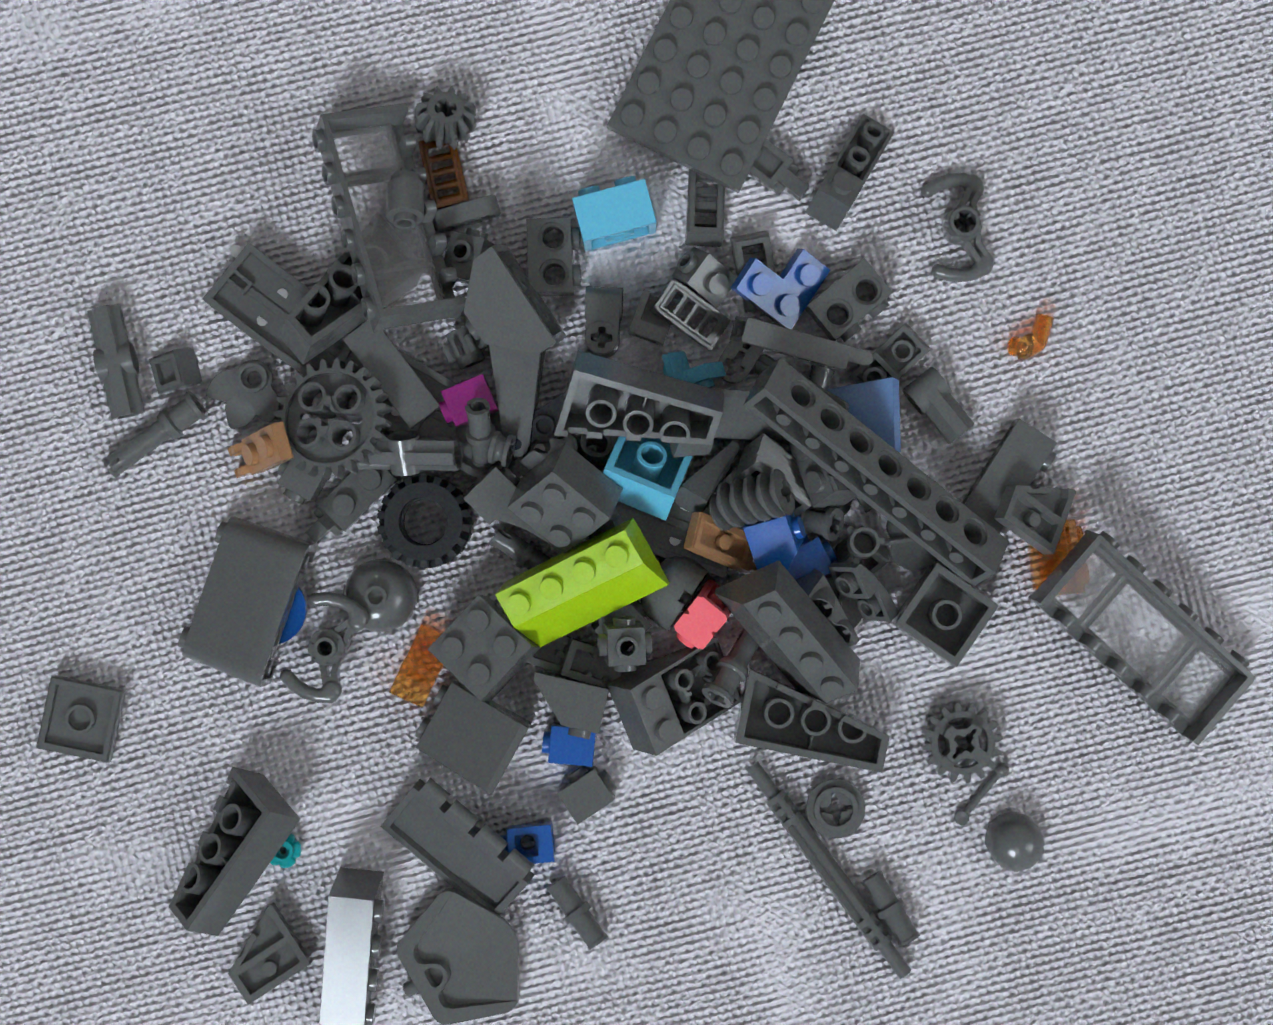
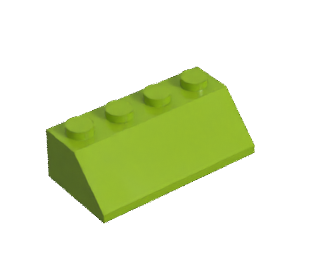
(582, 584)

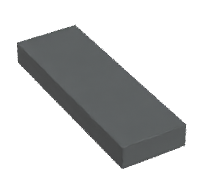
(398, 379)

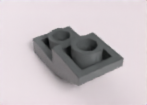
(893, 357)
(868, 592)

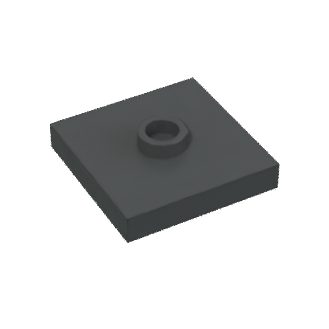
(81, 718)

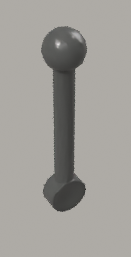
(962, 816)

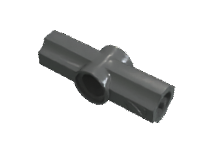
(116, 361)
(409, 453)

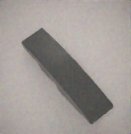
(575, 660)

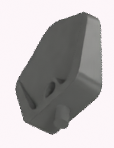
(461, 960)

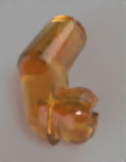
(1033, 342)

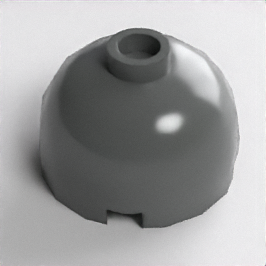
(385, 592)
(668, 602)

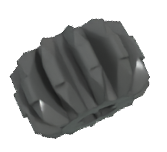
(445, 117)

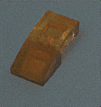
(419, 668)

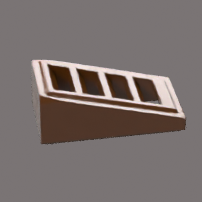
(448, 200)

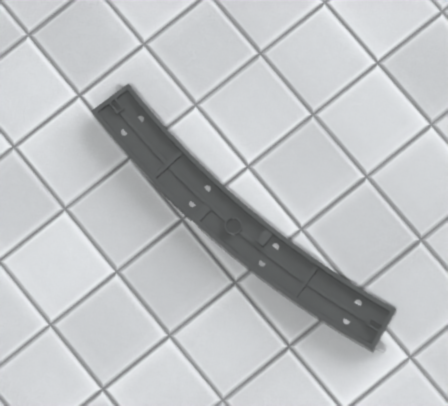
(261, 294)

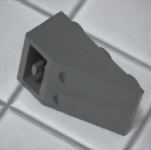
(666, 699)

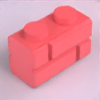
(702, 617)

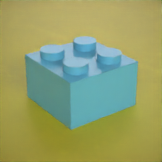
(614, 213)
(647, 474)

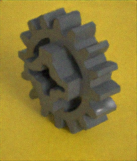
(973, 728)

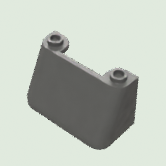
(246, 600)

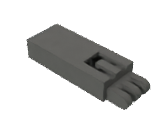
(797, 344)

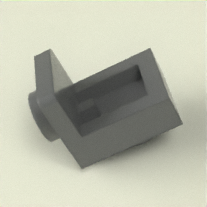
(704, 276)

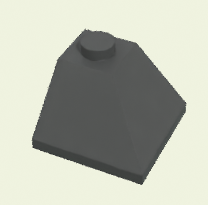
(574, 703)

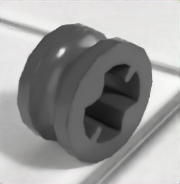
(501, 448)

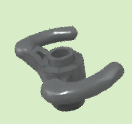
(970, 217)
(340, 643)

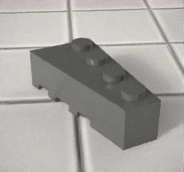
(799, 725)

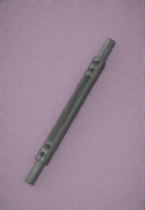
(828, 870)

